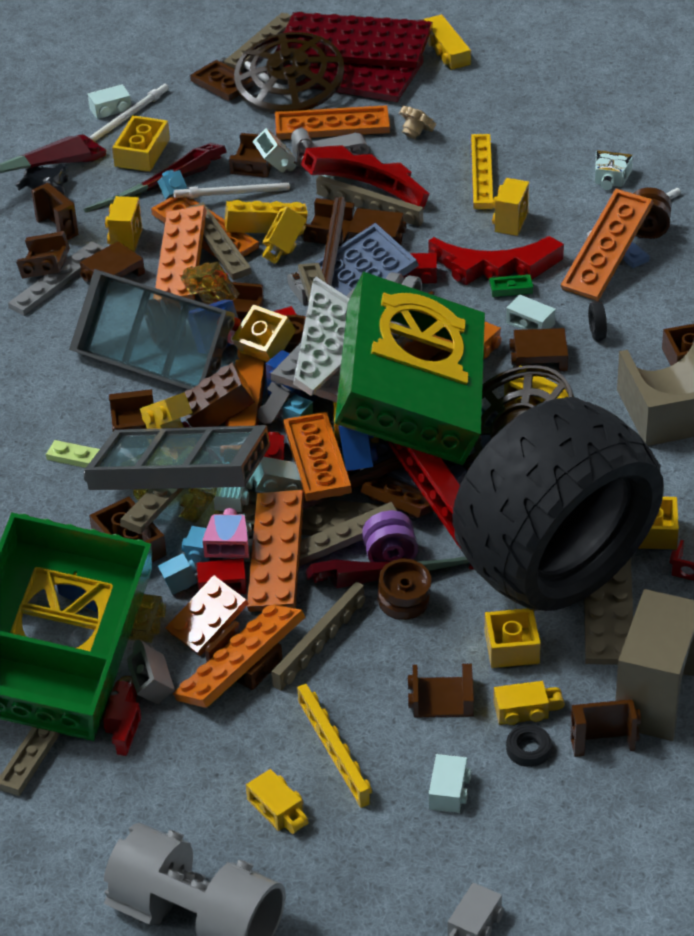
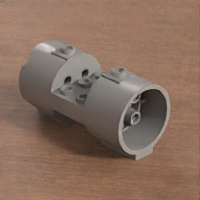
(154, 873)

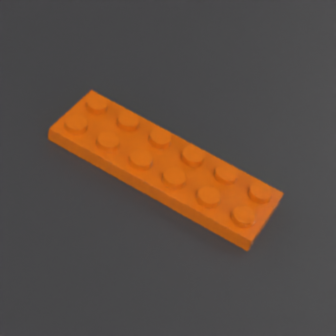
(333, 121)
(242, 241)
(606, 244)
(180, 248)
(317, 456)
(275, 550)
(238, 655)

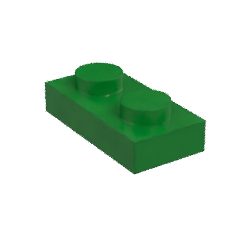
(511, 285)

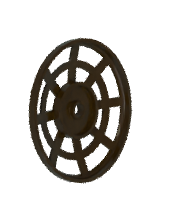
(289, 75)
(507, 414)

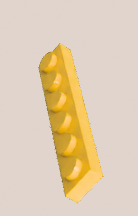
(481, 171)
(331, 740)

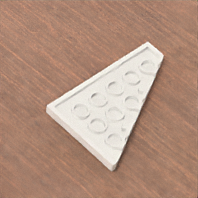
(321, 338)

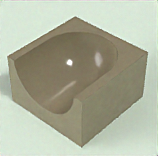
(659, 399)
(655, 659)

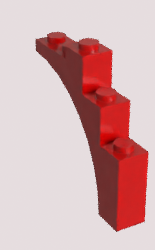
(365, 168)
(471, 264)

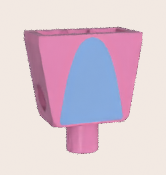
(226, 536)

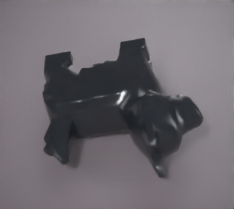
(39, 176)

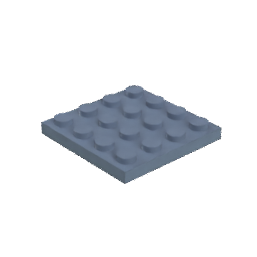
(372, 253)

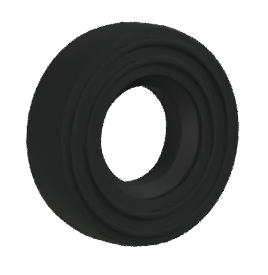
(597, 320)
(526, 758)

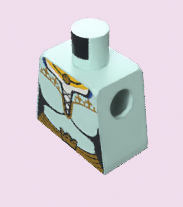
(279, 155)
(612, 168)

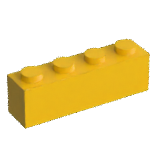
(448, 43)
(256, 215)

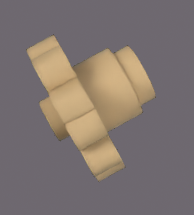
(415, 122)

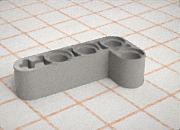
(301, 140)

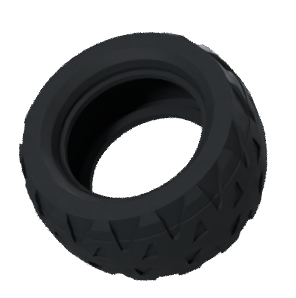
(557, 503)

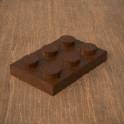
(219, 80)
(399, 493)

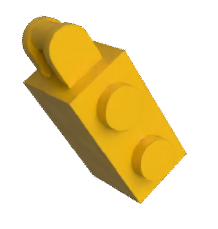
(283, 234)
(526, 702)
(277, 801)

